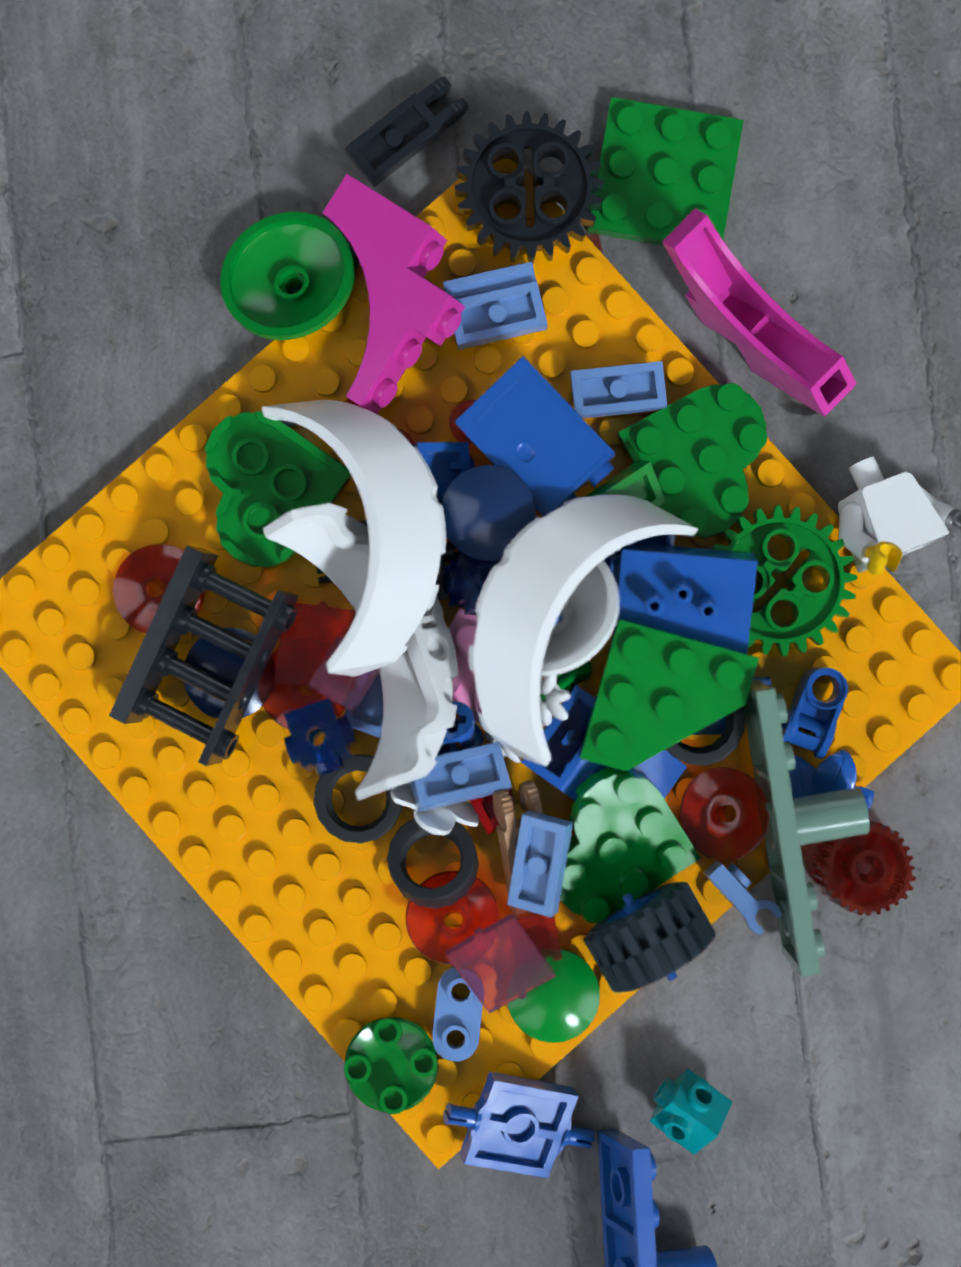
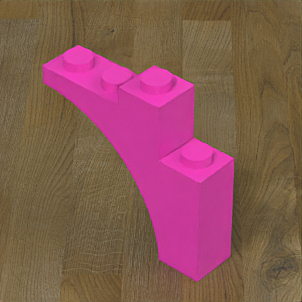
(404, 306)
(744, 313)

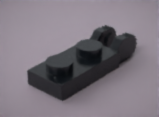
(404, 132)

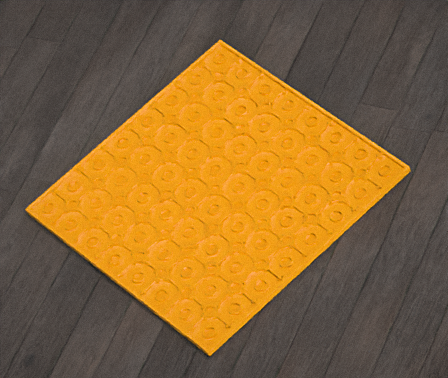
(247, 828)

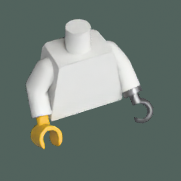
(890, 518)

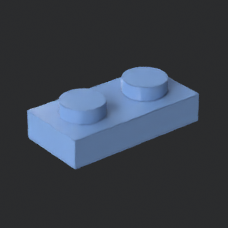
(618, 389)
(462, 777)
(540, 863)

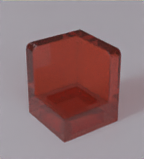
(543, 933)

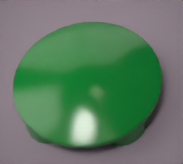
(561, 1005)
(391, 1064)

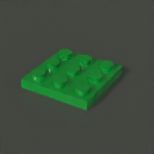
(662, 167)

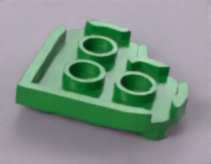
(701, 454)
(262, 476)
(620, 843)

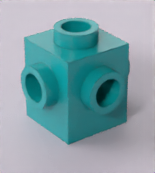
(689, 1110)

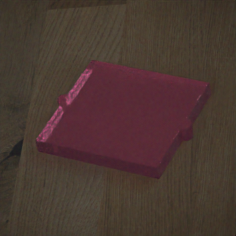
(500, 963)

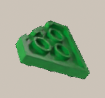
(659, 693)

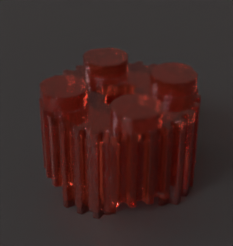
(869, 893)

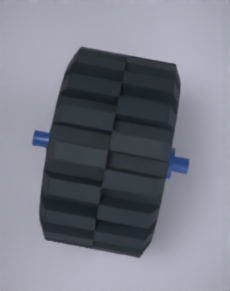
(650, 937)

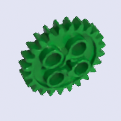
(809, 609)

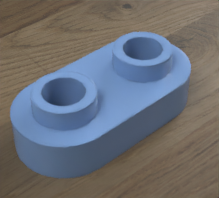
(455, 1015)

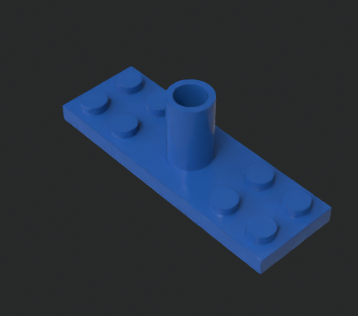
(629, 1208)

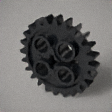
(569, 187)

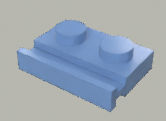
(497, 305)

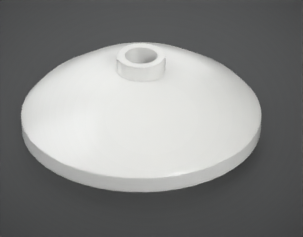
(586, 622)

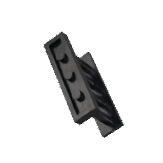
(158, 655)

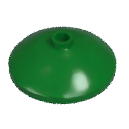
(273, 260)

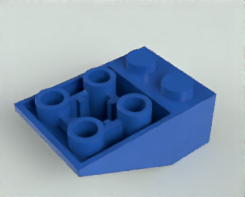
(565, 741)

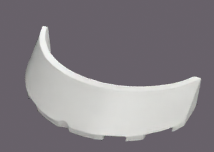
(402, 523)
(527, 596)
(416, 685)

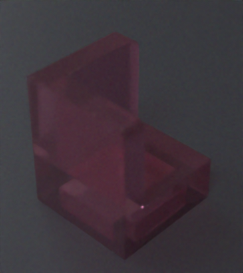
(342, 689)

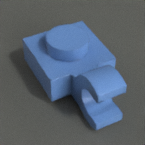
(733, 886)

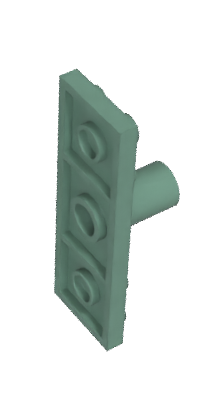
(794, 824)

